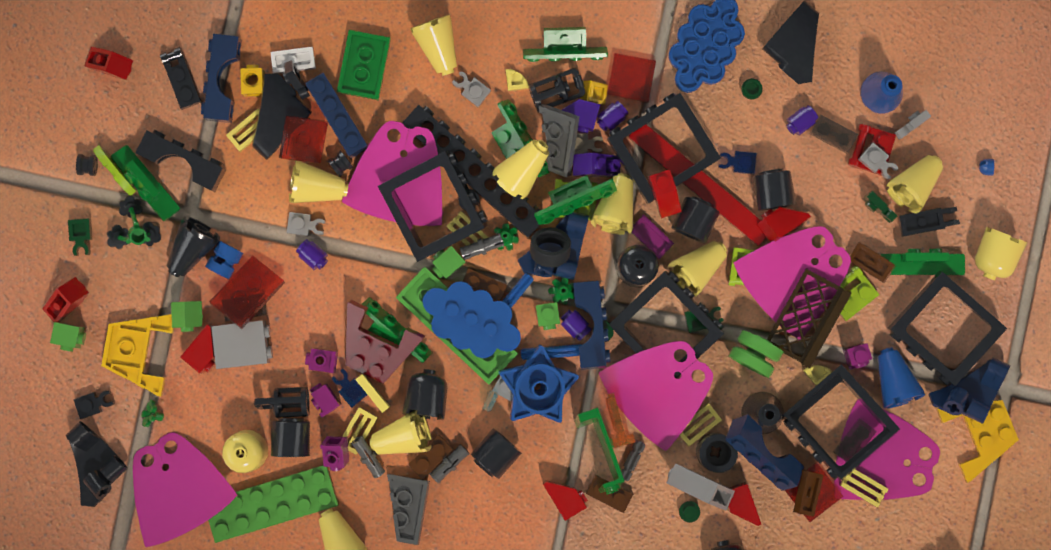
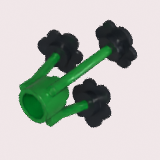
(136, 234)

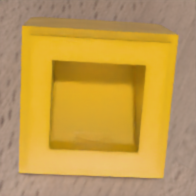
(595, 92)

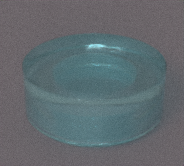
(490, 401)

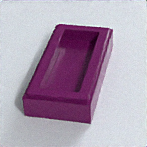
(651, 236)

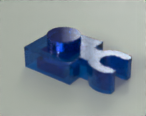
(741, 162)
(351, 390)

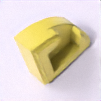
(515, 80)
(817, 373)

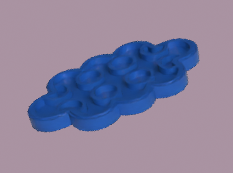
(706, 45)
(471, 319)

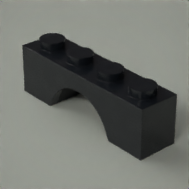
(157, 149)

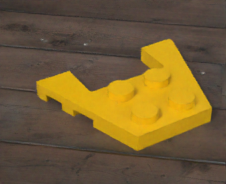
(128, 348)
(989, 438)

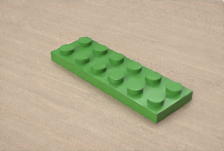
(412, 299)
(275, 503)

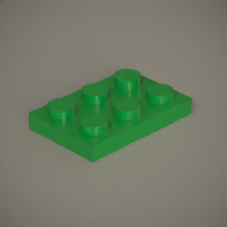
(363, 65)

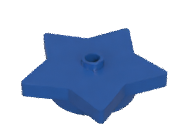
(544, 401)

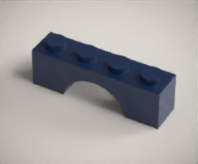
(224, 51)
(336, 115)
(593, 352)
(747, 439)

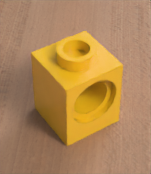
(252, 90)

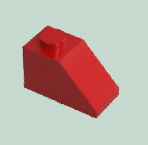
(109, 63)
(665, 193)
(781, 222)
(65, 300)
(201, 351)
(566, 498)
(743, 504)

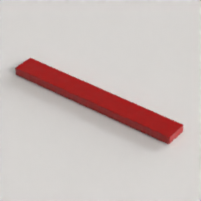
(700, 183)

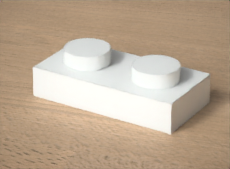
(302, 58)

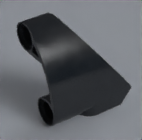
(795, 44)
(276, 103)
(95, 462)

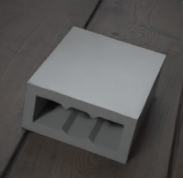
(241, 347)
(700, 487)

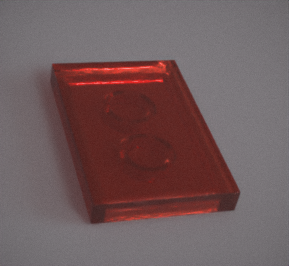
(247, 292)

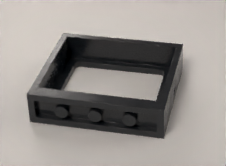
(635, 123)
(467, 197)
(686, 297)
(900, 324)
(838, 376)

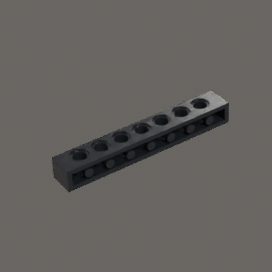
(526, 226)

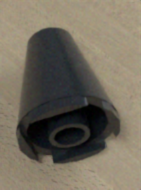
(190, 246)
(757, 406)

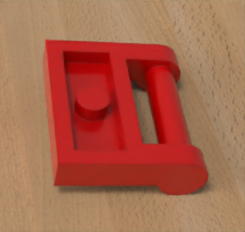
(882, 139)

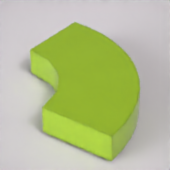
(119, 177)

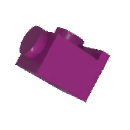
(857, 356)
(329, 364)
(324, 398)
(335, 452)

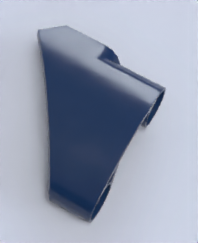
(574, 226)
(973, 393)

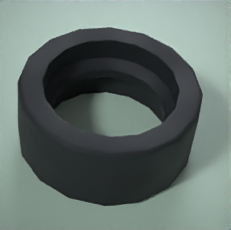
(551, 235)

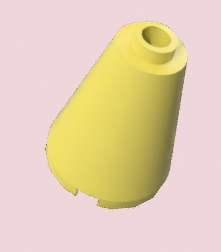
(437, 43)
(522, 168)
(915, 183)
(315, 185)
(616, 211)
(699, 266)
(404, 435)
(338, 533)

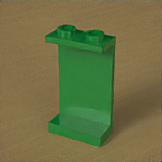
(594, 417)

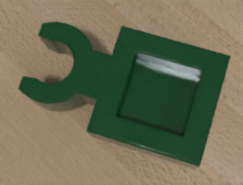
(875, 203)
(80, 231)
(694, 324)

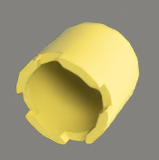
(998, 254)
(254, 449)

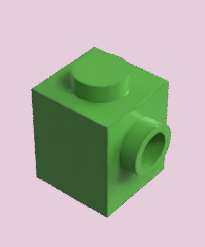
(447, 262)
(186, 315)
(548, 315)
(68, 336)

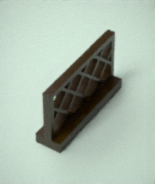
(825, 326)

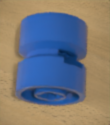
(231, 256)

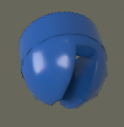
(986, 167)

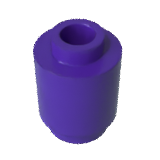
(612, 116)
(801, 120)
(312, 255)
(575, 324)

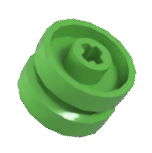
(756, 352)

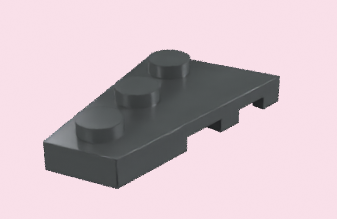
(561, 137)
(409, 506)

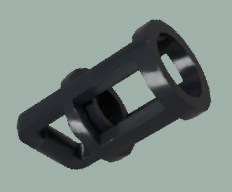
(561, 88)
(279, 402)

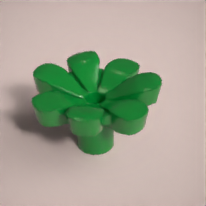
(511, 238)
(558, 294)
(151, 414)

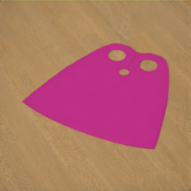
(382, 162)
(777, 267)
(653, 396)
(887, 462)
(178, 498)

